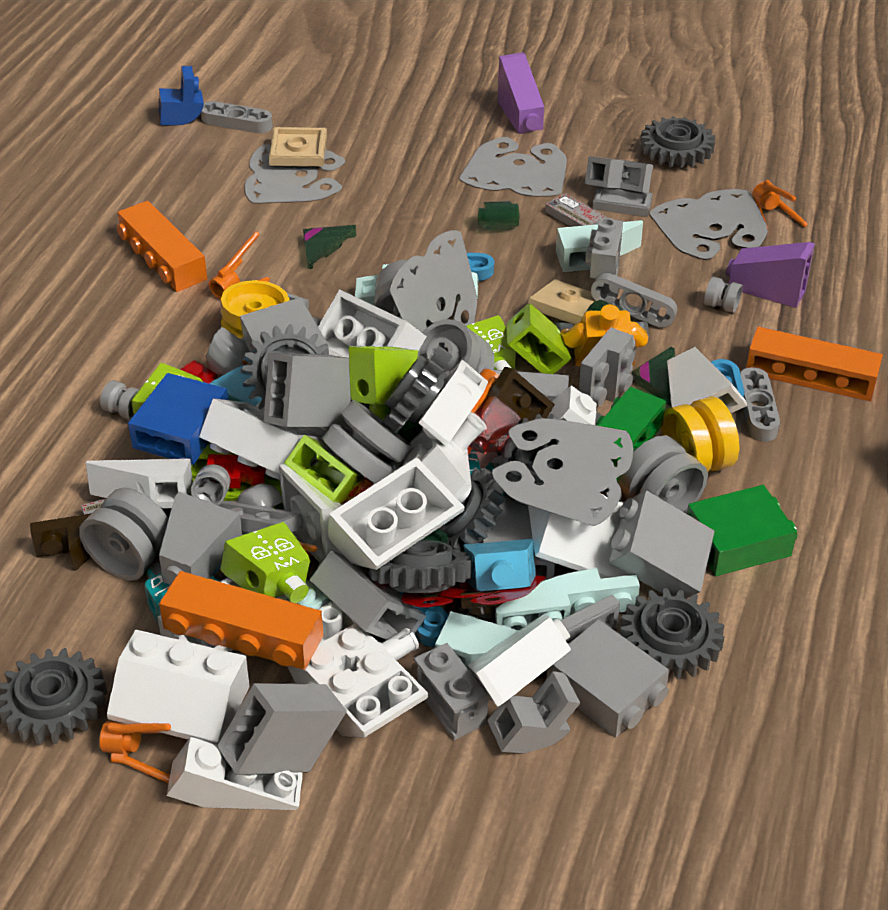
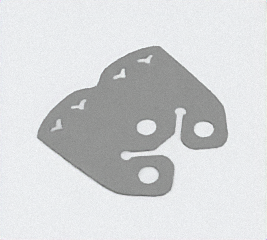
(502, 170)
(283, 185)
(697, 216)
(435, 278)
(584, 474)

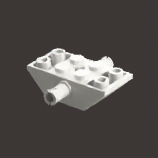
(447, 462)
(362, 673)

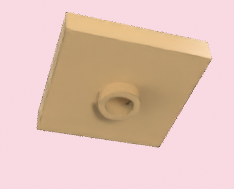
(298, 146)
(562, 301)

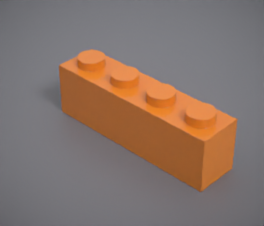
(162, 246)
(815, 363)
(242, 620)

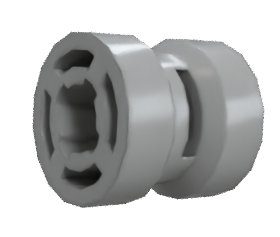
(723, 294)
(117, 398)
(209, 490)

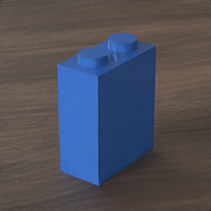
(174, 417)

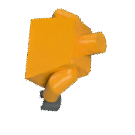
(593, 327)

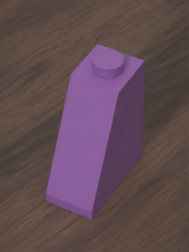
(519, 93)
(773, 271)

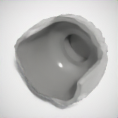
(225, 352)

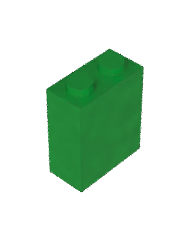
(746, 529)

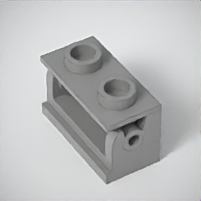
(452, 691)

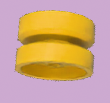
(247, 298)
(704, 432)

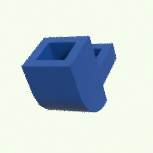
(181, 104)

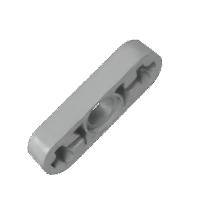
(236, 117)
(639, 312)
(753, 413)

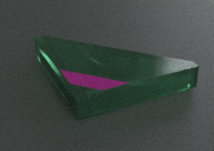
(325, 241)
(654, 375)

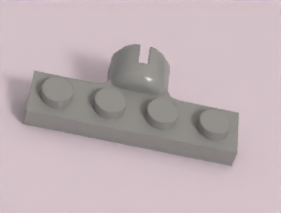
(257, 509)

